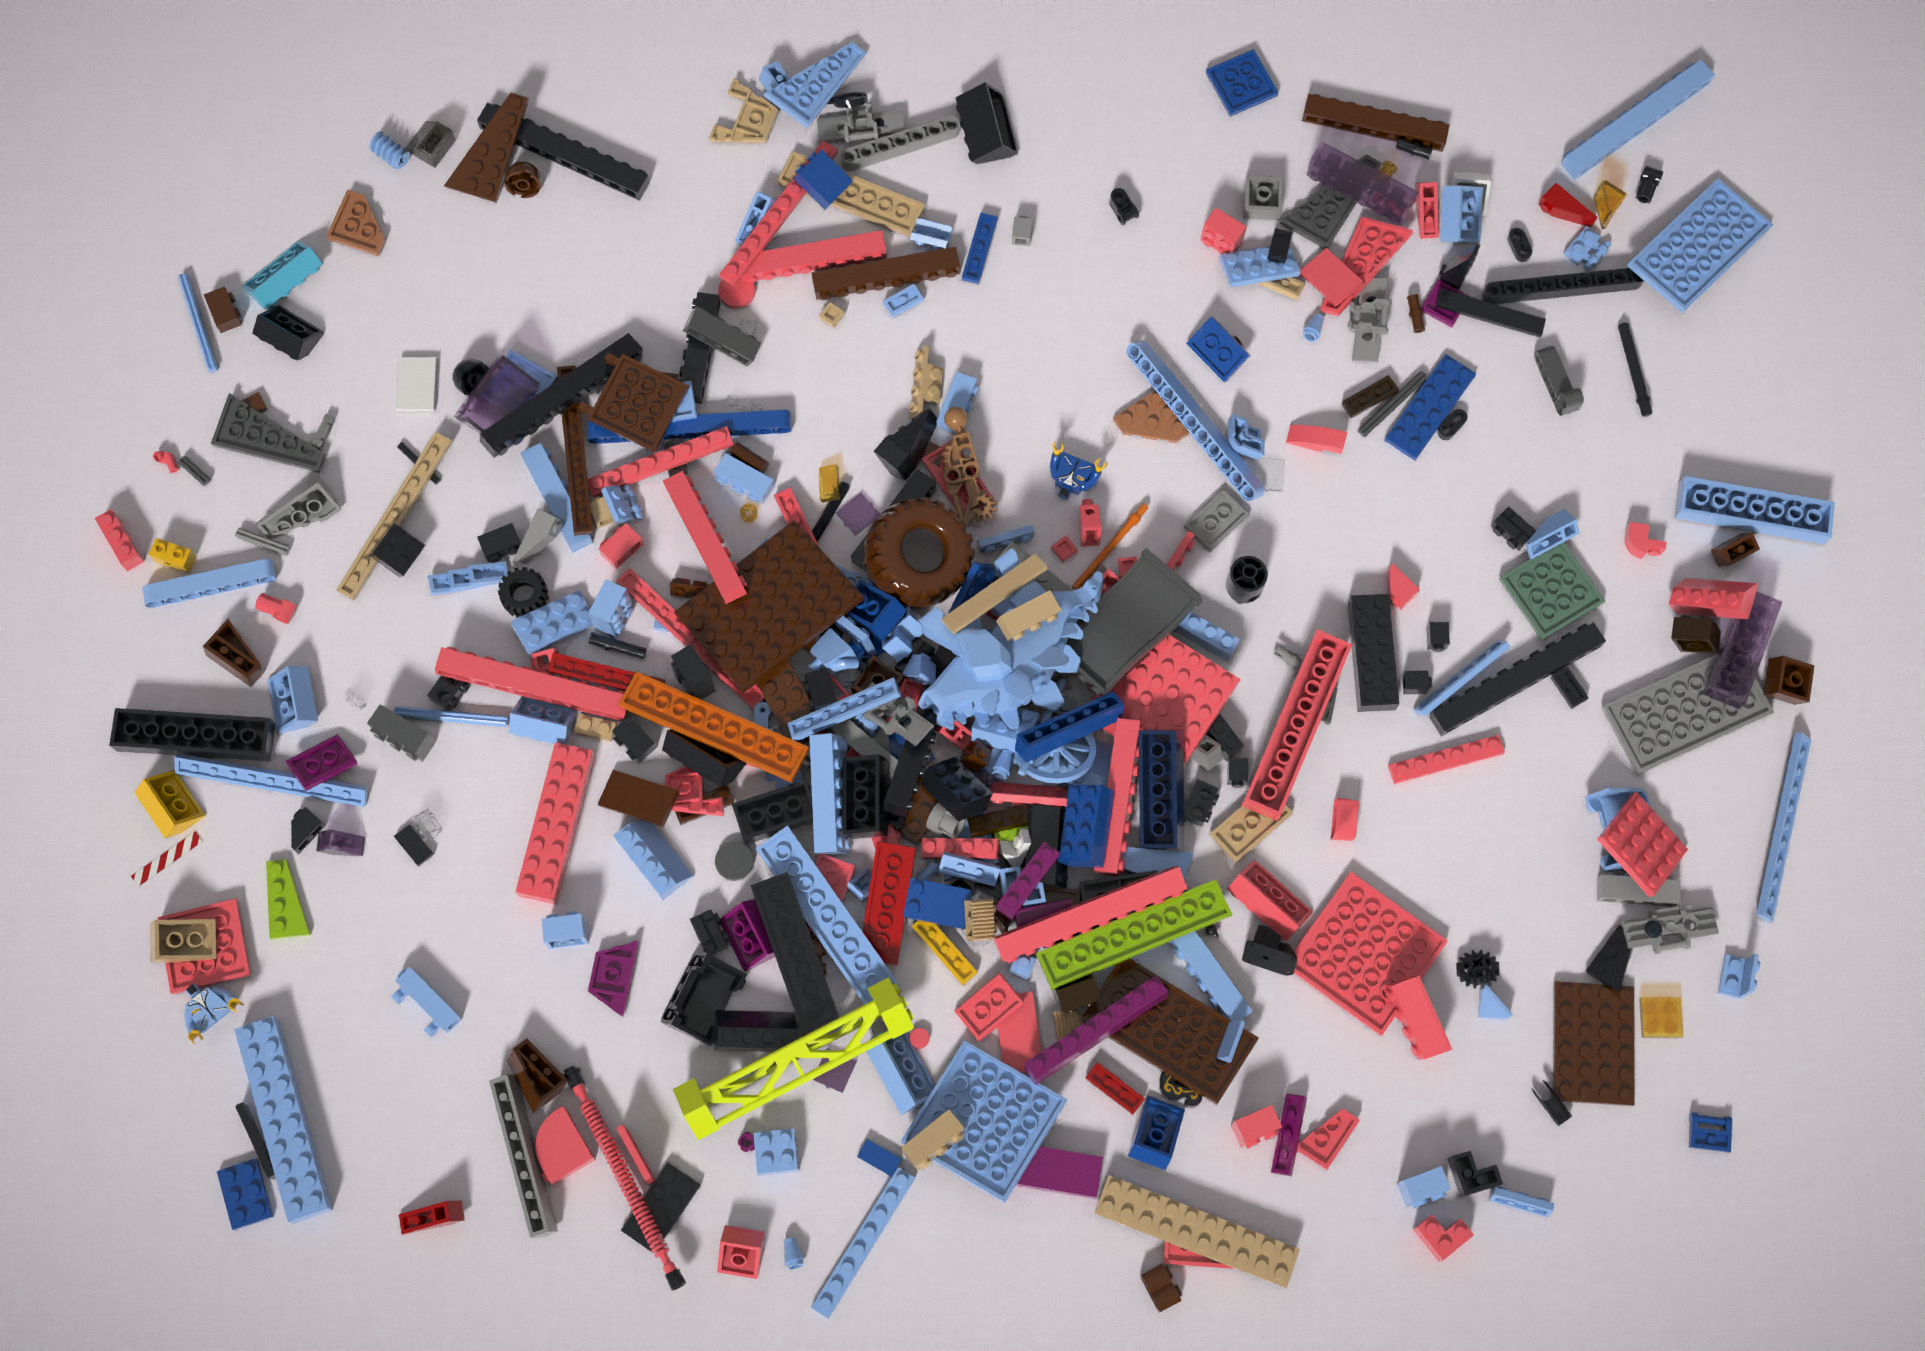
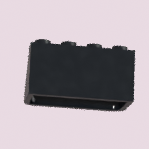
(986, 124)

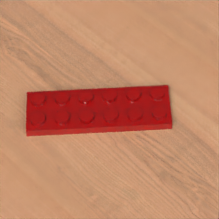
(887, 899)

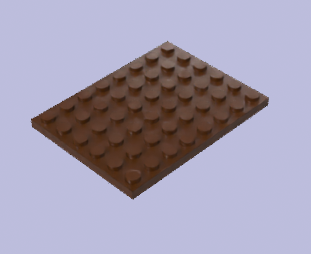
(788, 603)

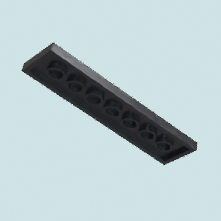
(795, 952)

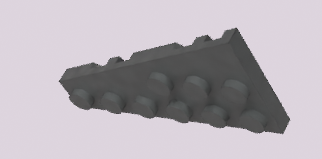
(1324, 213)
(256, 435)

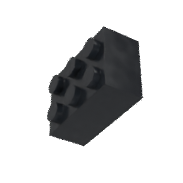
(692, 673)
(956, 788)

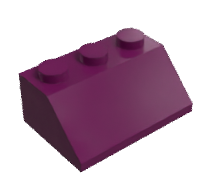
(747, 934)

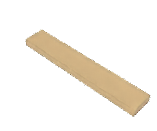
(994, 594)

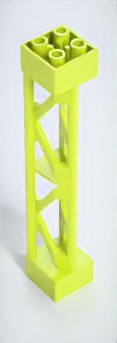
(696, 1101)

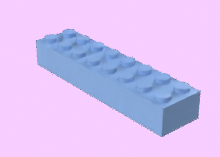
(1755, 510)

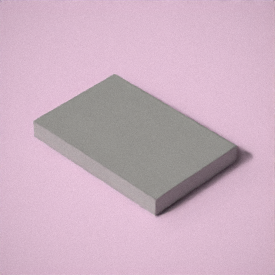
(1216, 520)

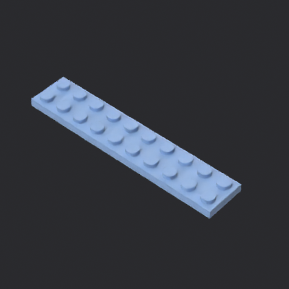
(826, 913)

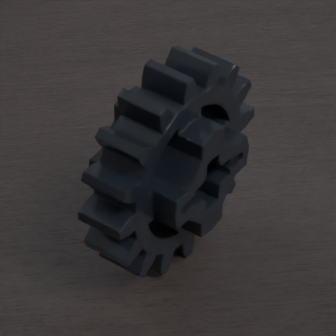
(1477, 969)

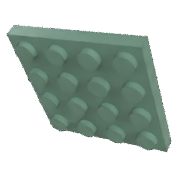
(1552, 590)

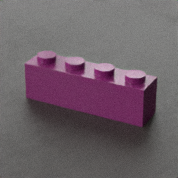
(1028, 880)

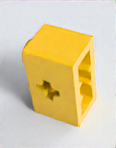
(172, 555)

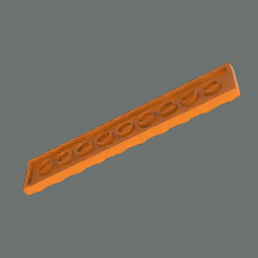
(714, 727)

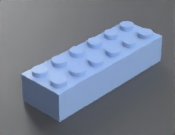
(827, 793)

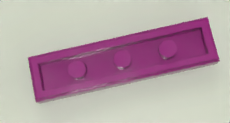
(1289, 1135)

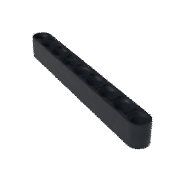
(1555, 288)

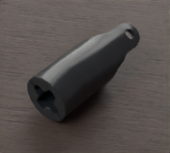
(1554, 1107)

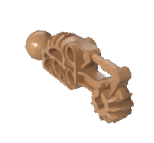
(953, 462)

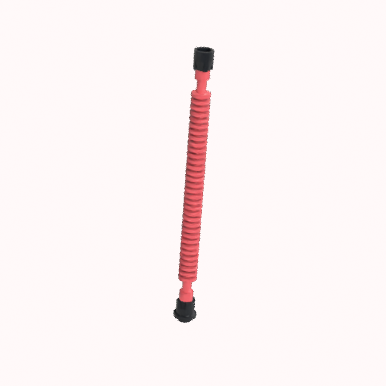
(614, 1158)

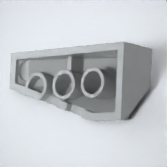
(305, 505)

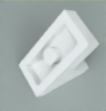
(1016, 850)

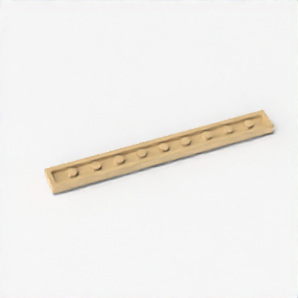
(395, 513)

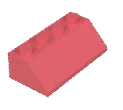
(1713, 598)
(1269, 900)
(1417, 1017)

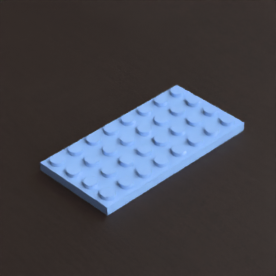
(1700, 245)

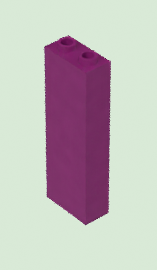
(1063, 1173)

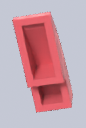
(1317, 438)

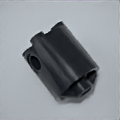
(1246, 579)

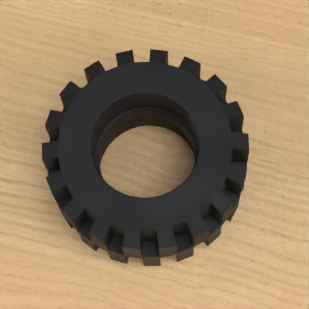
(514, 581)

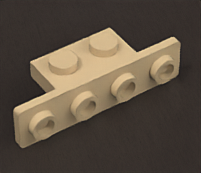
(926, 382)

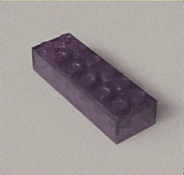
(1361, 183)
(1742, 653)

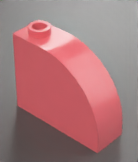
(560, 1147)

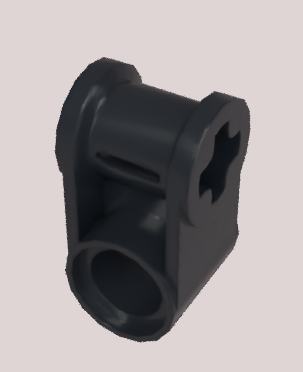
(1124, 209)

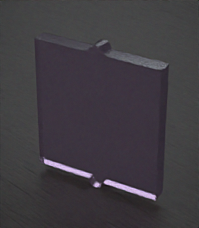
(858, 514)
(837, 1077)

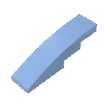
(468, 578)

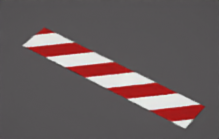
(166, 858)

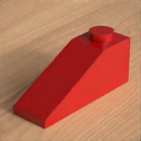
(1564, 206)
(431, 1217)

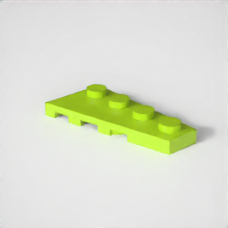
(284, 905)

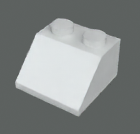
(1475, 180)

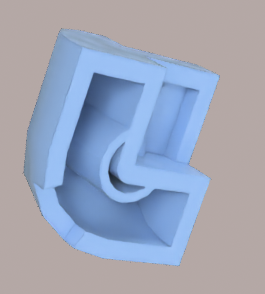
(1245, 438)

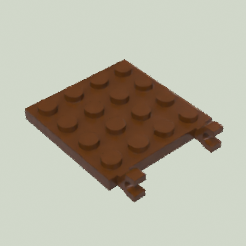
(636, 402)

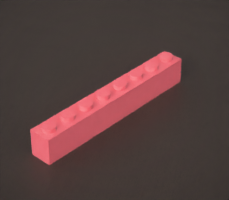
(817, 256)
(706, 540)
(1121, 779)

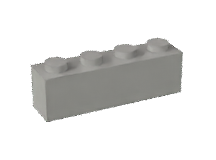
(1625, 890)

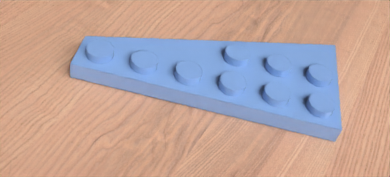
(813, 88)

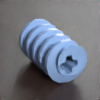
(389, 150)

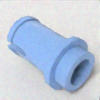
(928, 871)

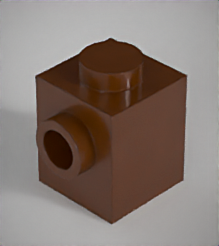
(975, 756)

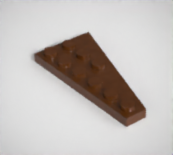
(488, 159)

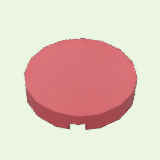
(736, 296)

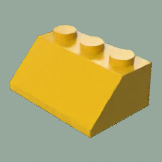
(169, 803)

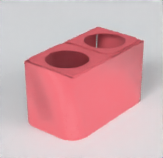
(1344, 819)

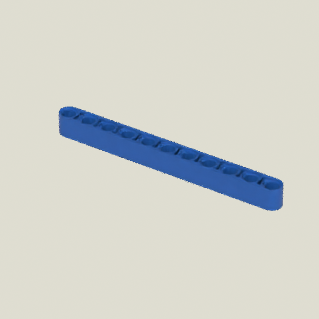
(737, 422)

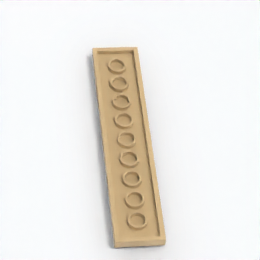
(1197, 1231)

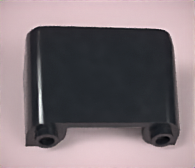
(701, 991)

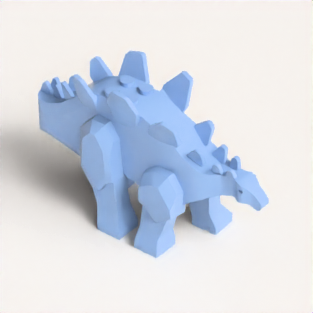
(1003, 674)

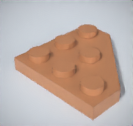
(356, 225)
(1151, 420)

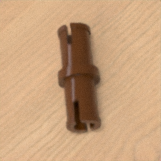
(1415, 313)

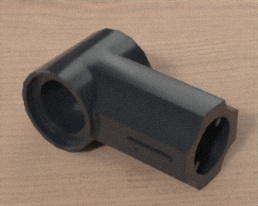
(1649, 181)

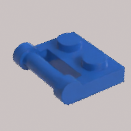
(1707, 1138)

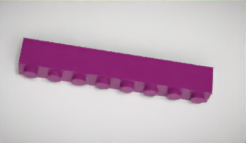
(1095, 1030)

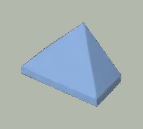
(1491, 1006)

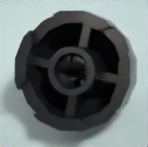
(468, 374)

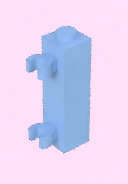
(428, 1000)

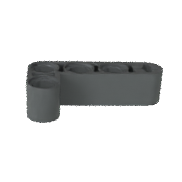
(1557, 382)

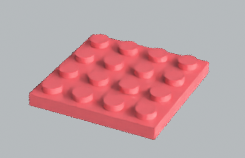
(1642, 844)
(231, 949)

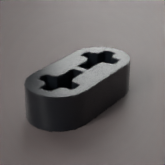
(1516, 245)
(1449, 421)

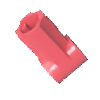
(279, 609)

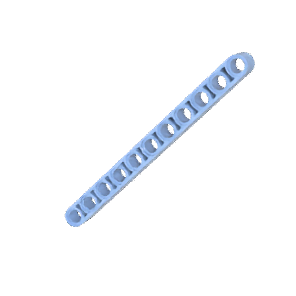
(1202, 425)

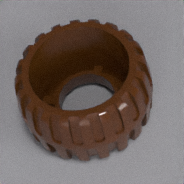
(892, 572)

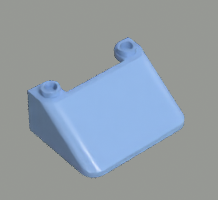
(1608, 803)

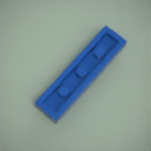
(979, 248)

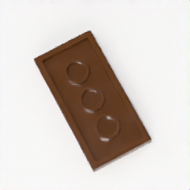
(638, 798)

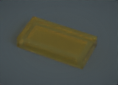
(829, 483)

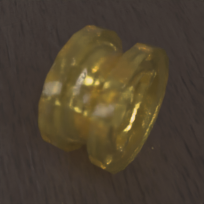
(750, 518)

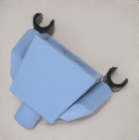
(835, 654)

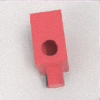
(1089, 523)

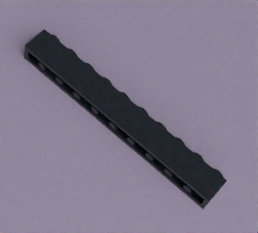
(575, 156)
(556, 398)
(1517, 679)
(912, 758)

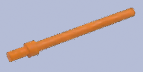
(1132, 521)

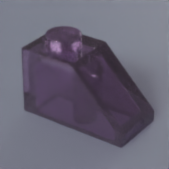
(340, 843)

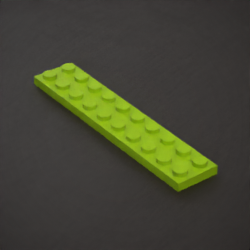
(1133, 934)

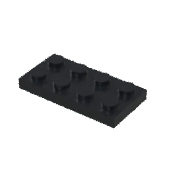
(666, 1201)

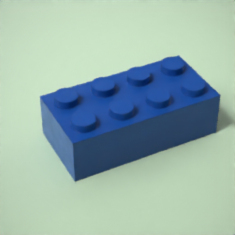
(1086, 826)

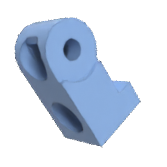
(762, 715)

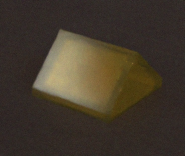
(1608, 202)

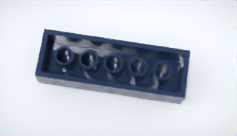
(1161, 788)

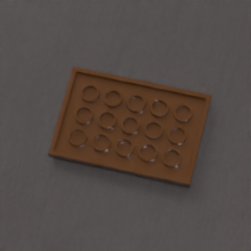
(1593, 1043)

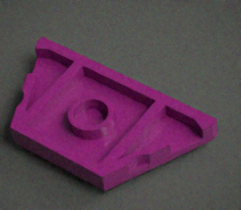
(613, 975)

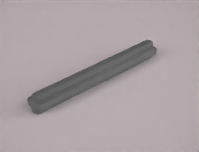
(1392, 404)

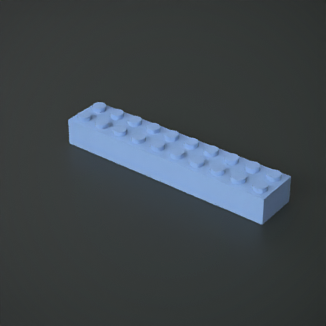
(283, 1120)

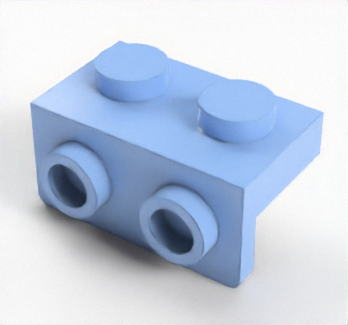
(931, 233)

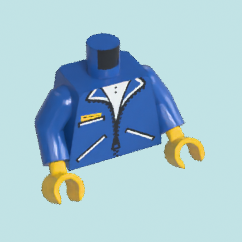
(1073, 473)

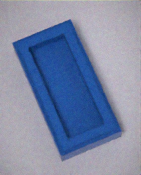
(879, 1158)

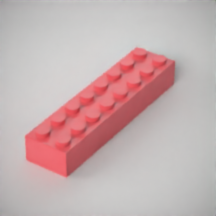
(555, 823)

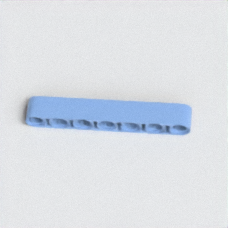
(209, 583)

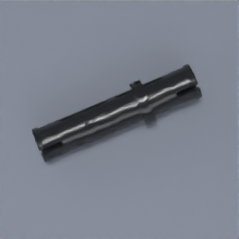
(609, 643)

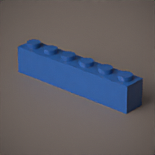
(1069, 726)

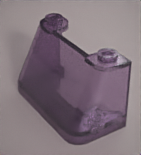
(496, 395)

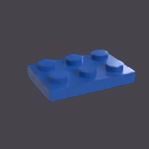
(1218, 349)
(976, 580)
(244, 1194)

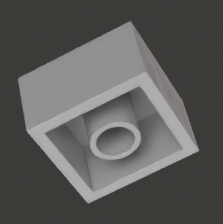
(1262, 197)

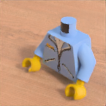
(207, 1009)

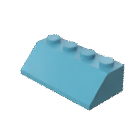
(282, 275)

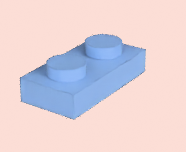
(903, 301)

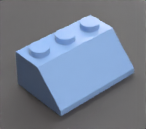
(1461, 214)
(292, 699)
(542, 721)

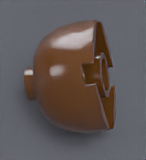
(523, 179)

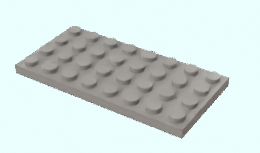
(1677, 717)

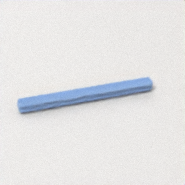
(198, 323)
(452, 716)

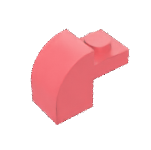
(1638, 543)

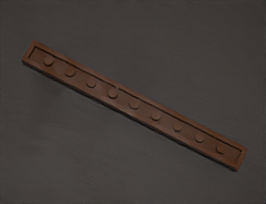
(576, 465)

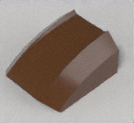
(877, 673)

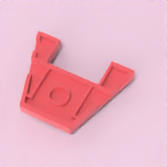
(691, 793)

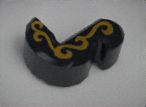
(1176, 1092)

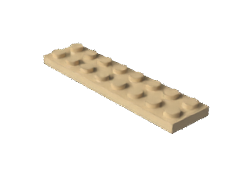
(866, 200)

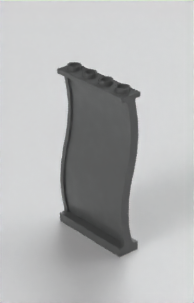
(1131, 621)

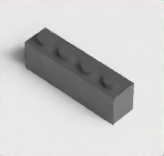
(722, 336)

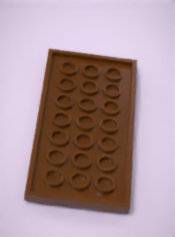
(1176, 1034)

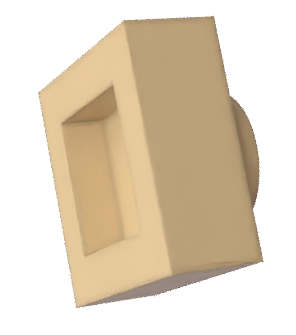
(831, 315)

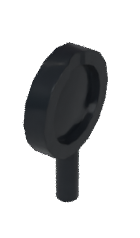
(849, 99)

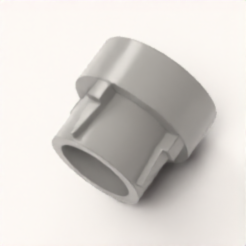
(942, 821)

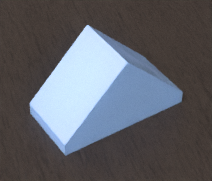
(860, 885)

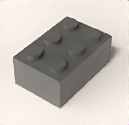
(400, 733)

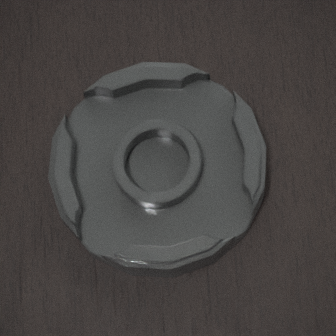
(734, 861)

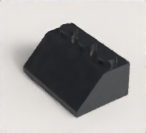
(287, 332)

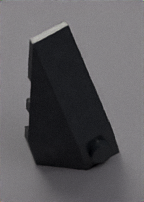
(1458, 267)
(904, 449)
(1096, 887)

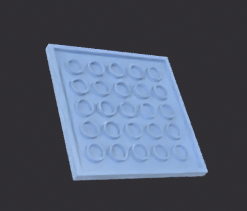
(1001, 1117)

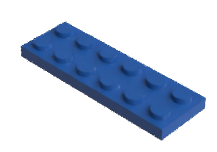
(1430, 407)

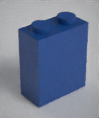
(822, 179)

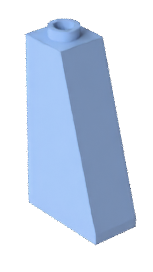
(1145, 860)

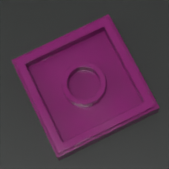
(1444, 316)

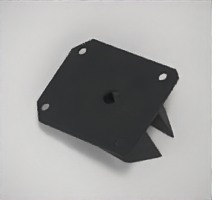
(1270, 953)

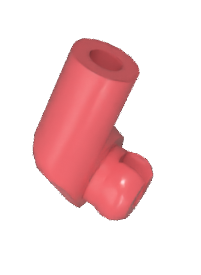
(166, 458)

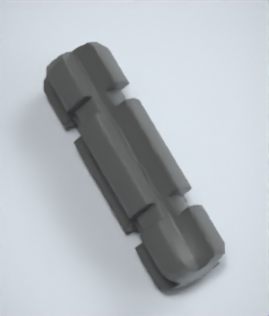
(194, 470)

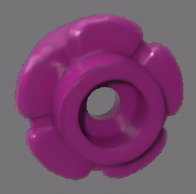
(742, 1142)

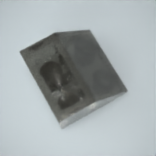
(431, 142)

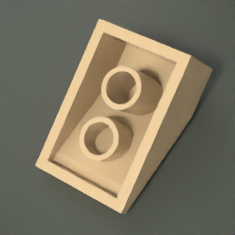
(182, 940)

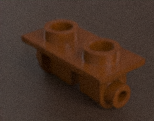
(680, 587)

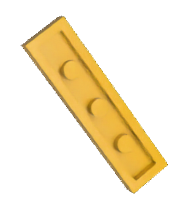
(945, 951)

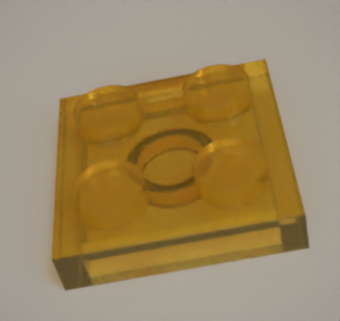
(1661, 1017)

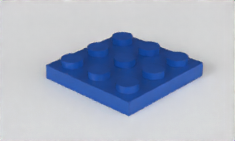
(1241, 82)

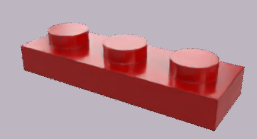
(1114, 1088)

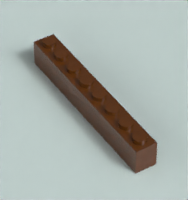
(1374, 122)
(886, 273)

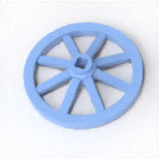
(1057, 777)

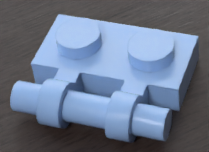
(1583, 244)
(618, 506)

